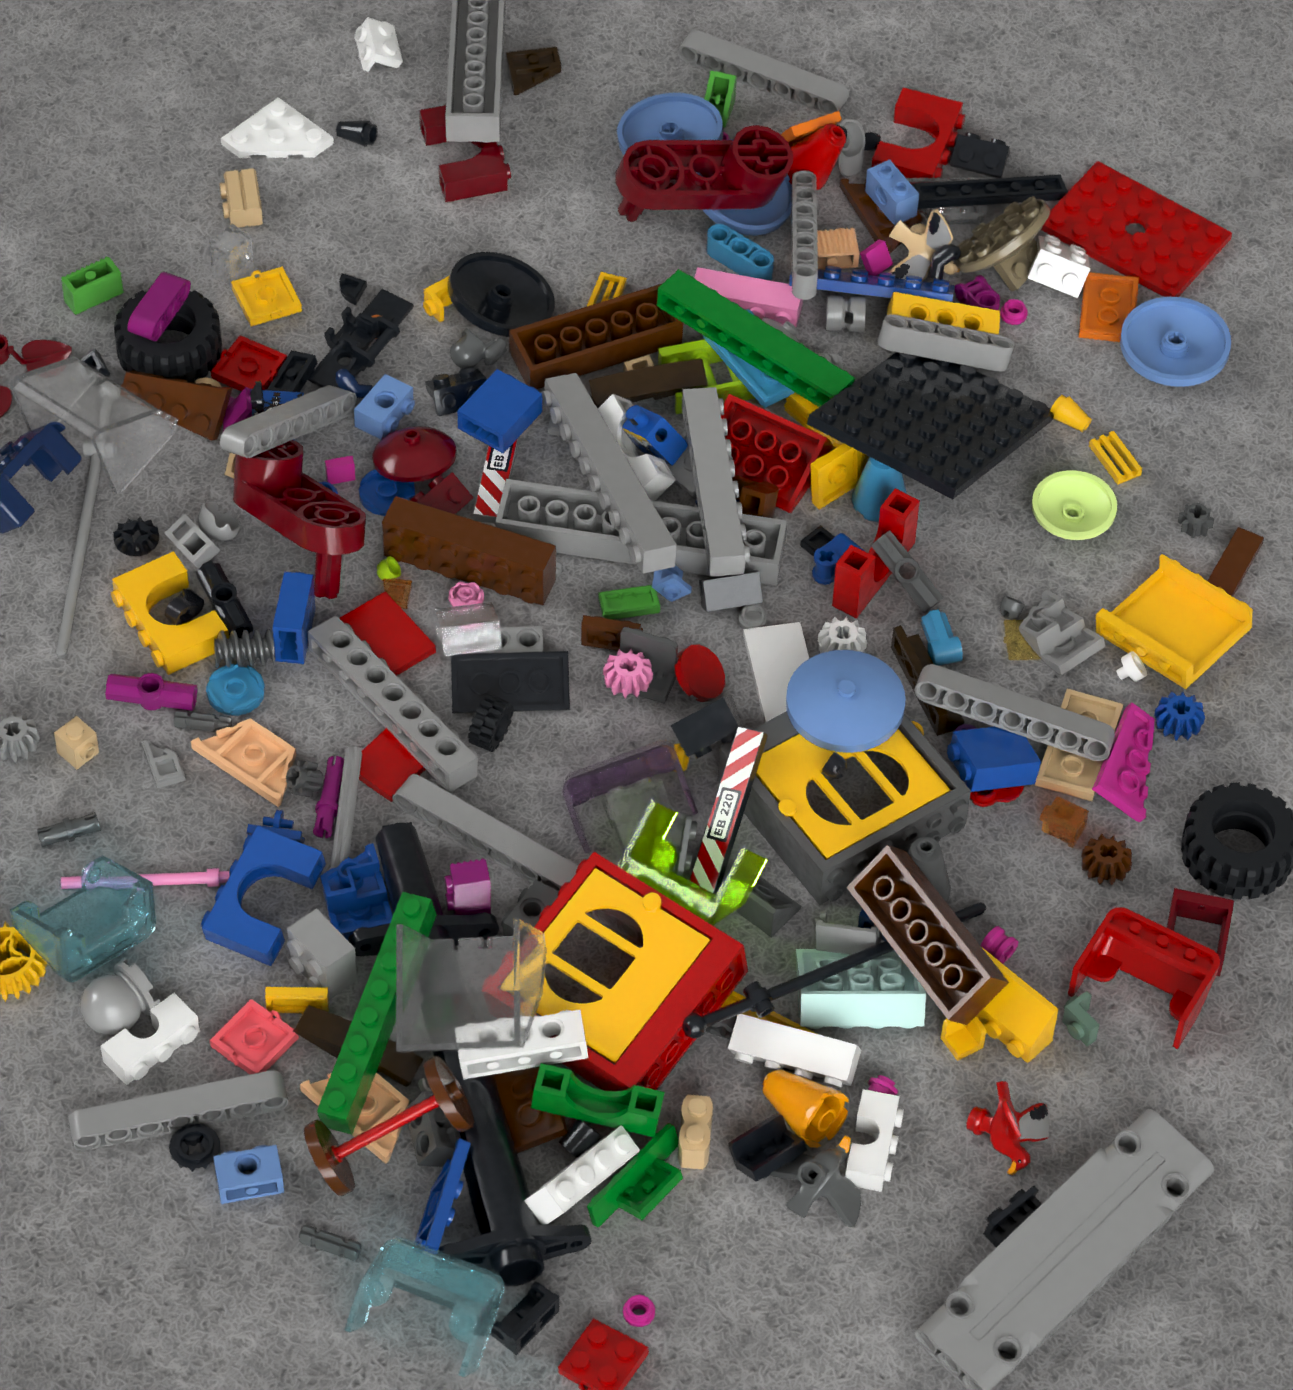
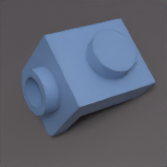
(670, 583)

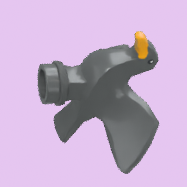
(823, 1178)

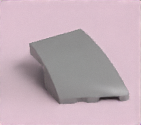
(1059, 634)

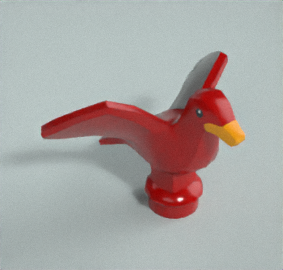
(1010, 1127)

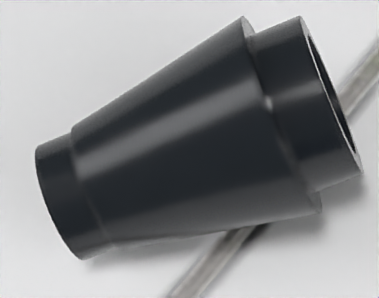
(359, 132)

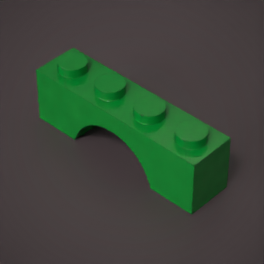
(564, 1094)

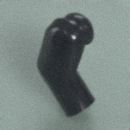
(941, 258)

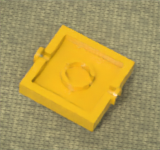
(266, 296)

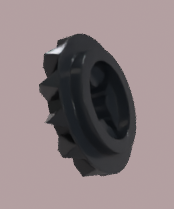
(145, 541)
(192, 1135)

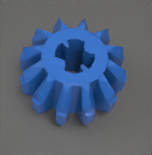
(1179, 715)

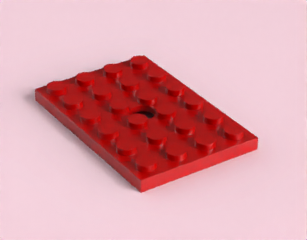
(1163, 258)

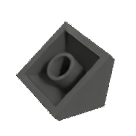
(768, 907)

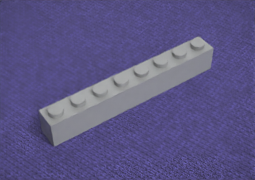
(713, 482)

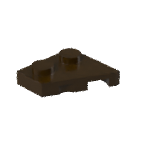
(532, 67)

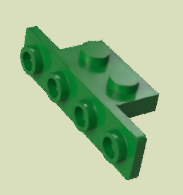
(641, 1182)

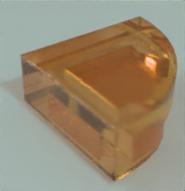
(398, 590)

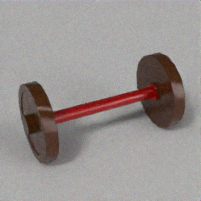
(331, 1156)

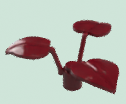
(35, 355)

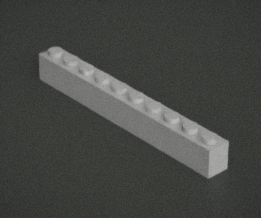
(609, 473)

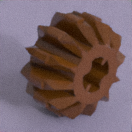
(1106, 859)

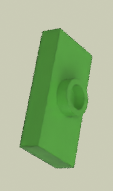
(629, 602)

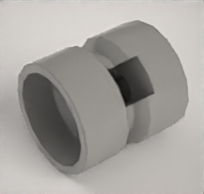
(836, 310)

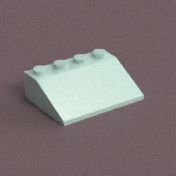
(867, 995)

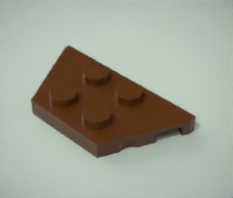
(871, 215)

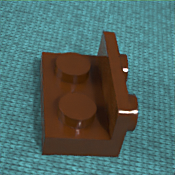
(603, 632)

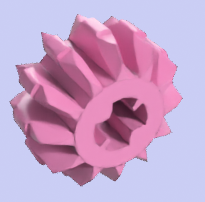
(628, 673)

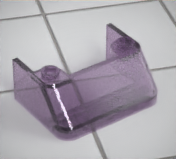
(621, 770)

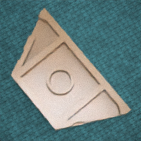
(251, 756)
(380, 1105)

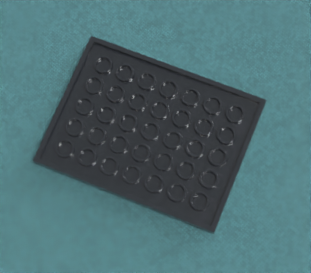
(932, 420)

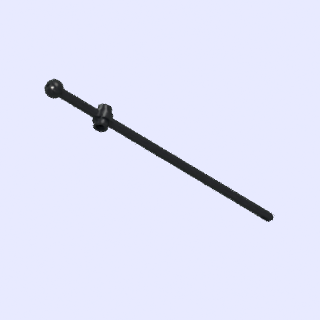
(759, 998)

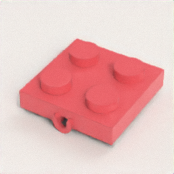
(254, 1038)

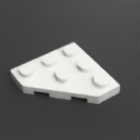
(277, 133)

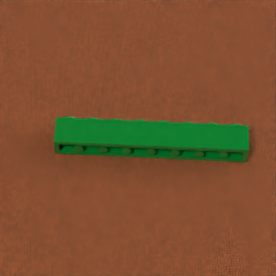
(751, 339)
(371, 1023)

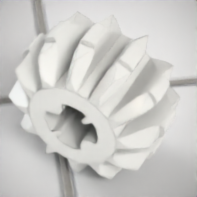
(842, 636)

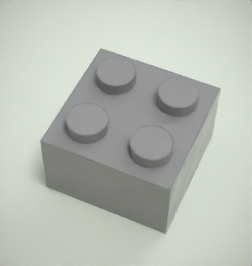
(321, 953)

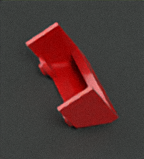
(1154, 956)

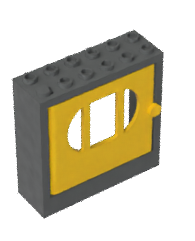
(930, 808)

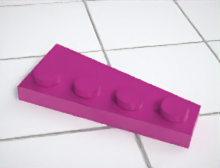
(1125, 769)

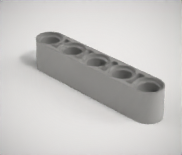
(945, 342)

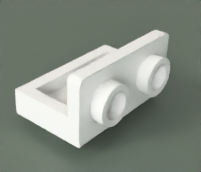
(377, 44)

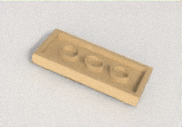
(1067, 771)

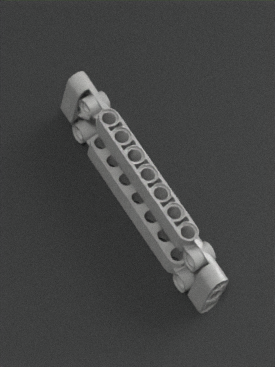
(1064, 1252)

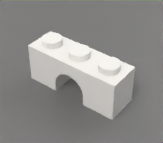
(134, 1056)
(878, 1117)

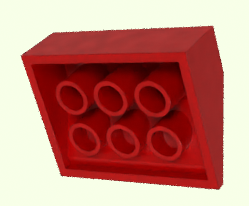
(772, 449)

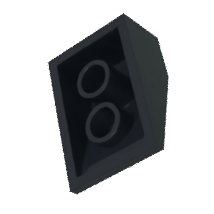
(708, 726)

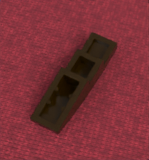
(650, 382)
(330, 1031)

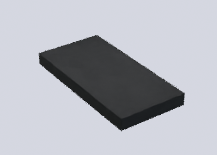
(524, 678)

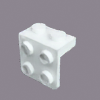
(1059, 265)

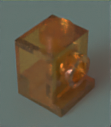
(1064, 820)

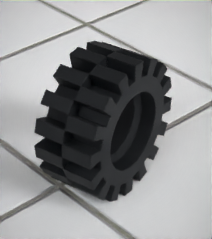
(490, 723)

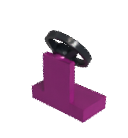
(242, 406)

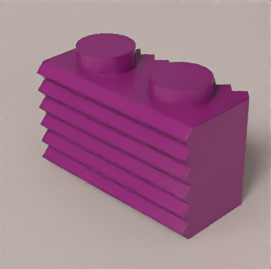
(468, 888)

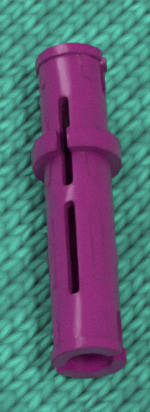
(328, 804)

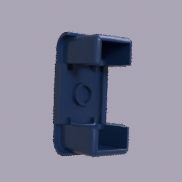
(48, 454)

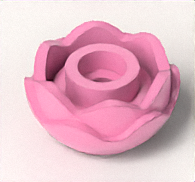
(465, 594)

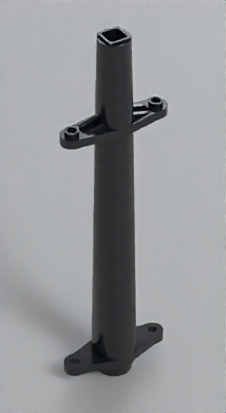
(510, 1233)

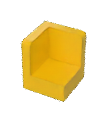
(963, 1039)

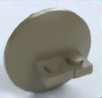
(1006, 242)

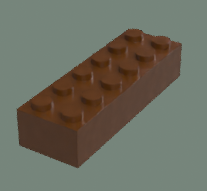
(593, 337)
(469, 550)
(927, 935)

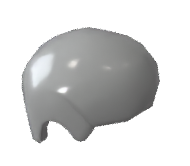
(216, 524)

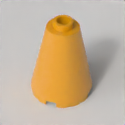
(806, 1106)

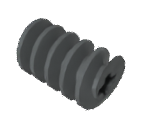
(244, 648)

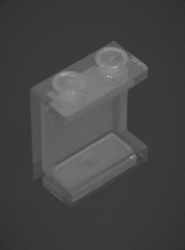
(468, 628)

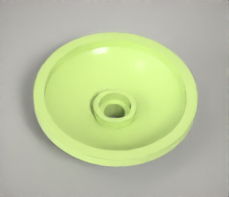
(1075, 495)

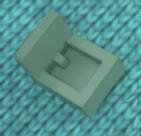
(1078, 1021)

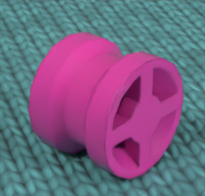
(999, 944)

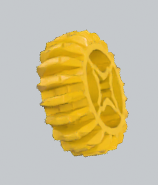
(15, 969)

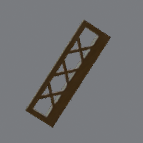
(912, 658)

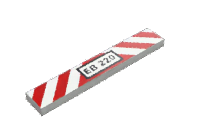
(495, 471)

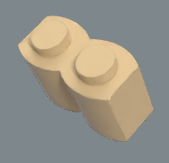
(695, 1131)

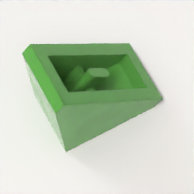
(722, 93)

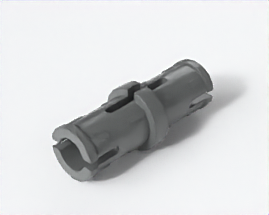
(68, 829)

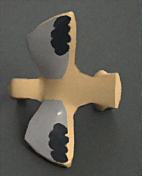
(922, 243)

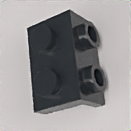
(980, 155)
(454, 390)
(765, 1148)
(1005, 1221)

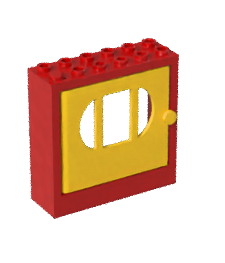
(676, 973)

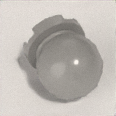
(117, 999)

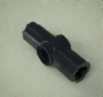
(223, 598)

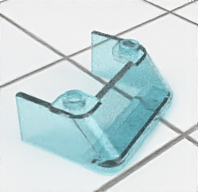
(440, 1278)

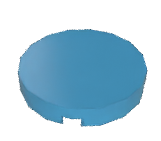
(227, 692)

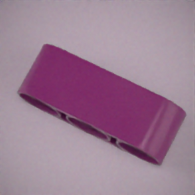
(159, 306)

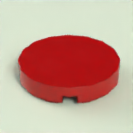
(700, 673)

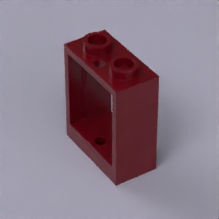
(1214, 910)

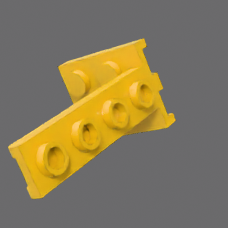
(837, 470)

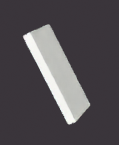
(773, 658)

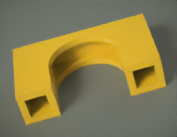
(170, 645)

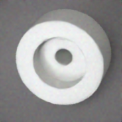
(1132, 667)

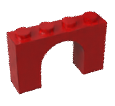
(933, 115)
(863, 573)

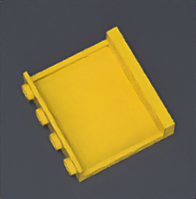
(1176, 622)

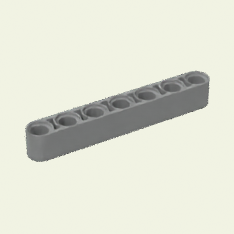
(763, 72)
(804, 235)
(288, 421)
(1015, 712)
(177, 1108)

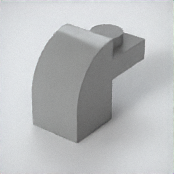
(192, 541)

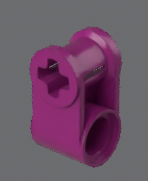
(977, 294)

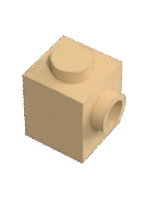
(76, 742)

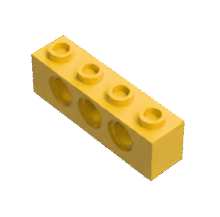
(945, 312)

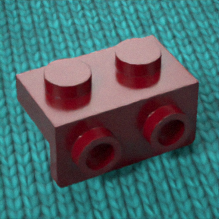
(445, 494)

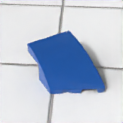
(356, 893)

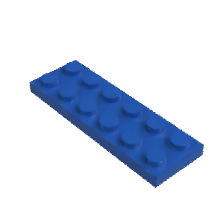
(881, 286)

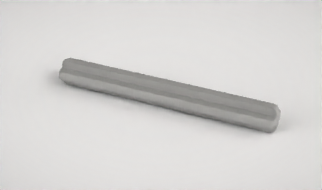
(346, 805)

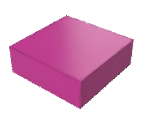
(876, 258)
(340, 470)

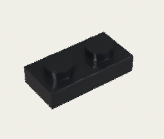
(294, 372)

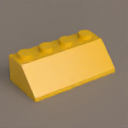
(1019, 1016)

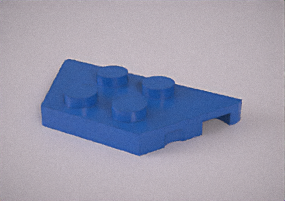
(439, 1208)

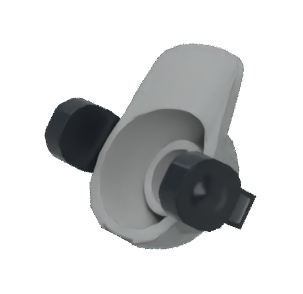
(857, 141)

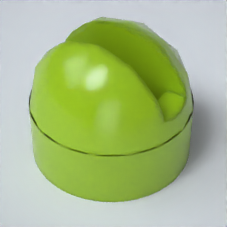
(388, 568)

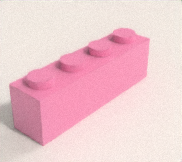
(761, 296)

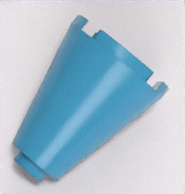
(874, 488)

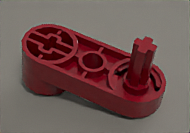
(734, 172)
(300, 509)

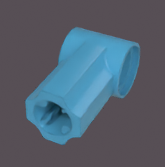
(942, 644)

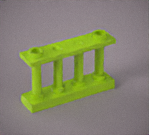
(702, 350)

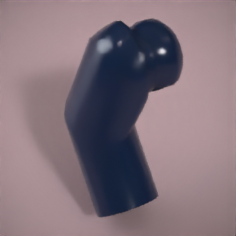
(346, 381)

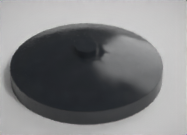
(499, 292)

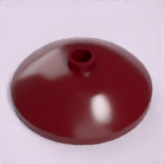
(414, 454)

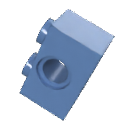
(892, 192)
(384, 407)
(236, 1185)

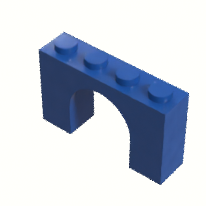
(263, 856)

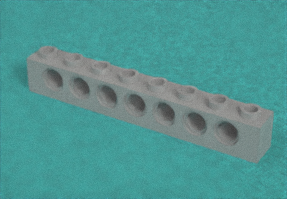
(393, 703)

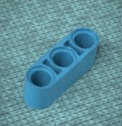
(739, 253)

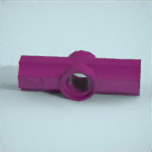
(151, 691)

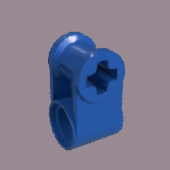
(827, 557)

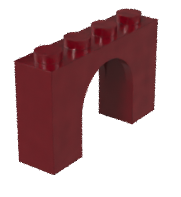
(469, 177)

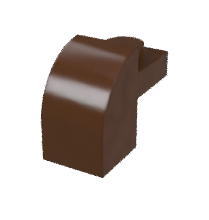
(757, 497)

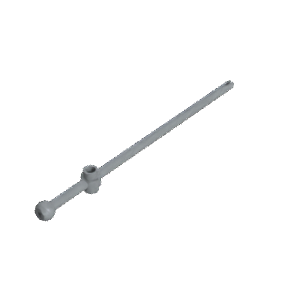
(80, 549)

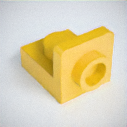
(436, 298)

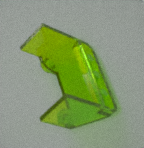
(652, 862)

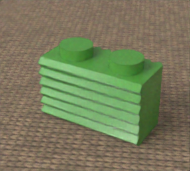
(92, 285)

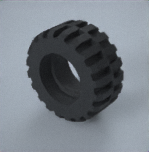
(182, 359)
(1231, 870)

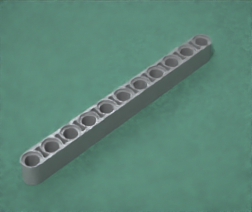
(499, 844)

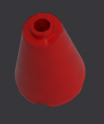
(818, 153)

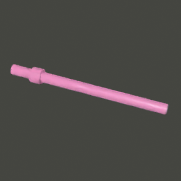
(212, 878)

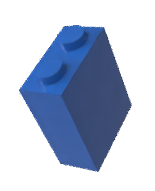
(500, 411)
(294, 617)
(993, 758)

